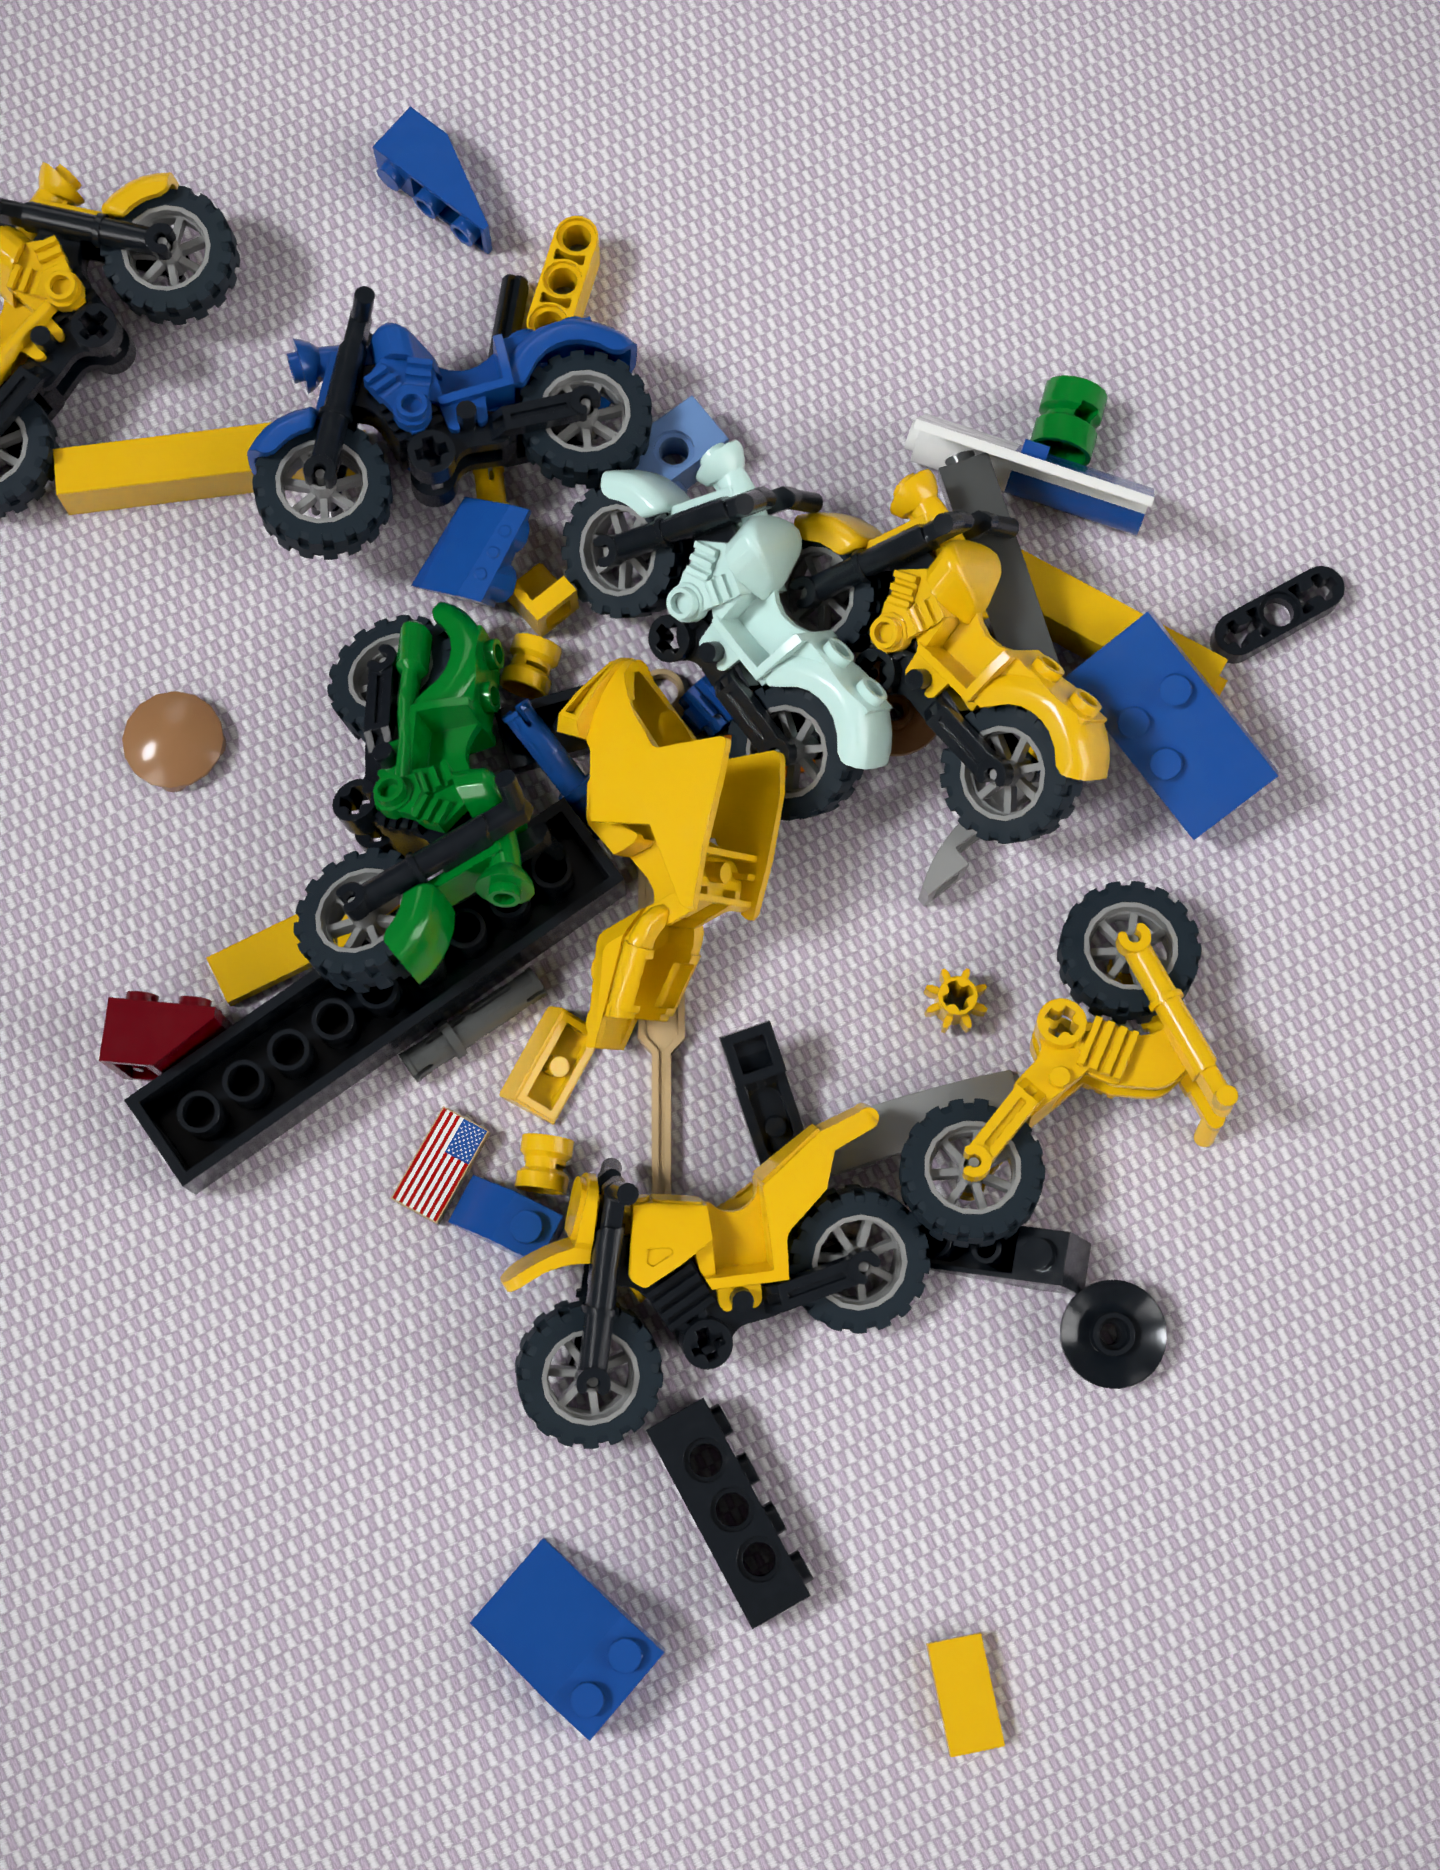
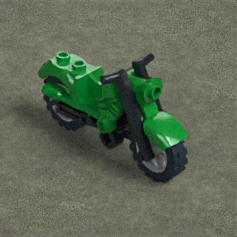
(422, 713)

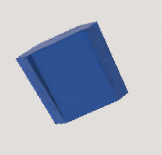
(477, 553)

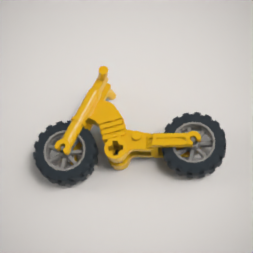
(1084, 1056)

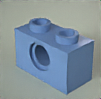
(685, 432)

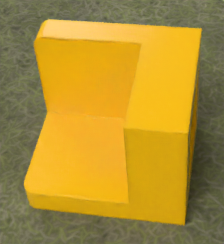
(543, 599)

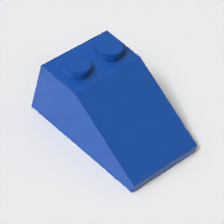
(567, 1638)

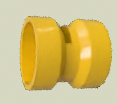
(530, 666)
(544, 1164)

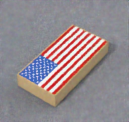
(440, 1165)

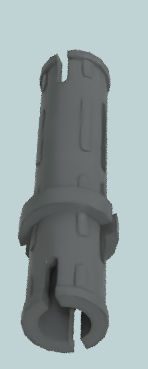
(464, 1030)

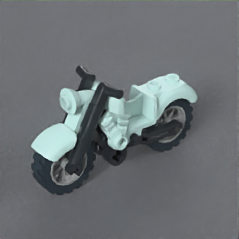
(773, 677)

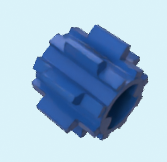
(704, 710)

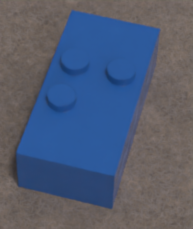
(1173, 725)

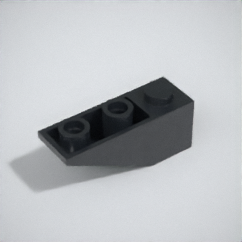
(1028, 1259)

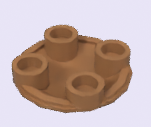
(173, 740)

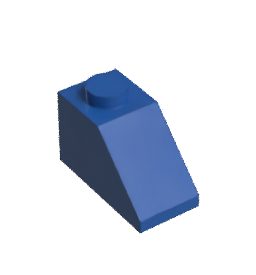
(506, 1218)

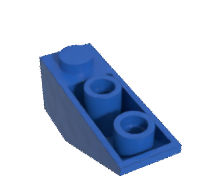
(425, 166)

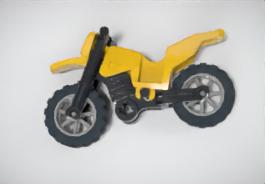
(744, 1268)

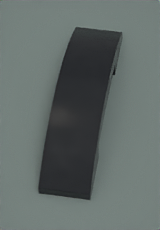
(762, 1088)

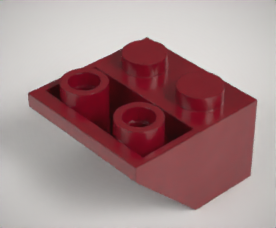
(151, 1036)

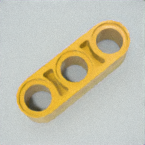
(566, 269)

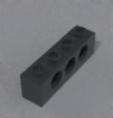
(758, 1595)

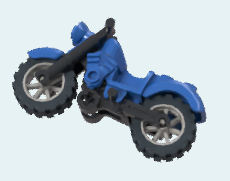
(526, 403)

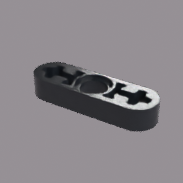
(1286, 594)

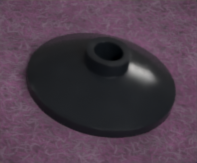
(1139, 1337)

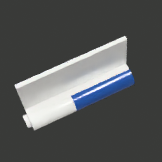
(1035, 474)

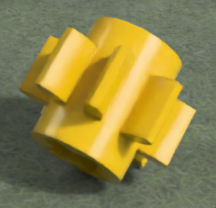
(960, 987)

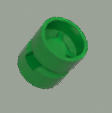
(1069, 416)

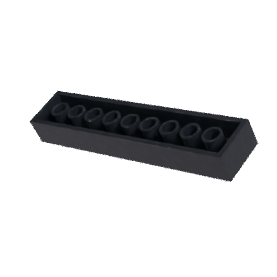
(323, 1039)

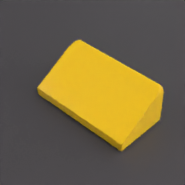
(549, 1065)

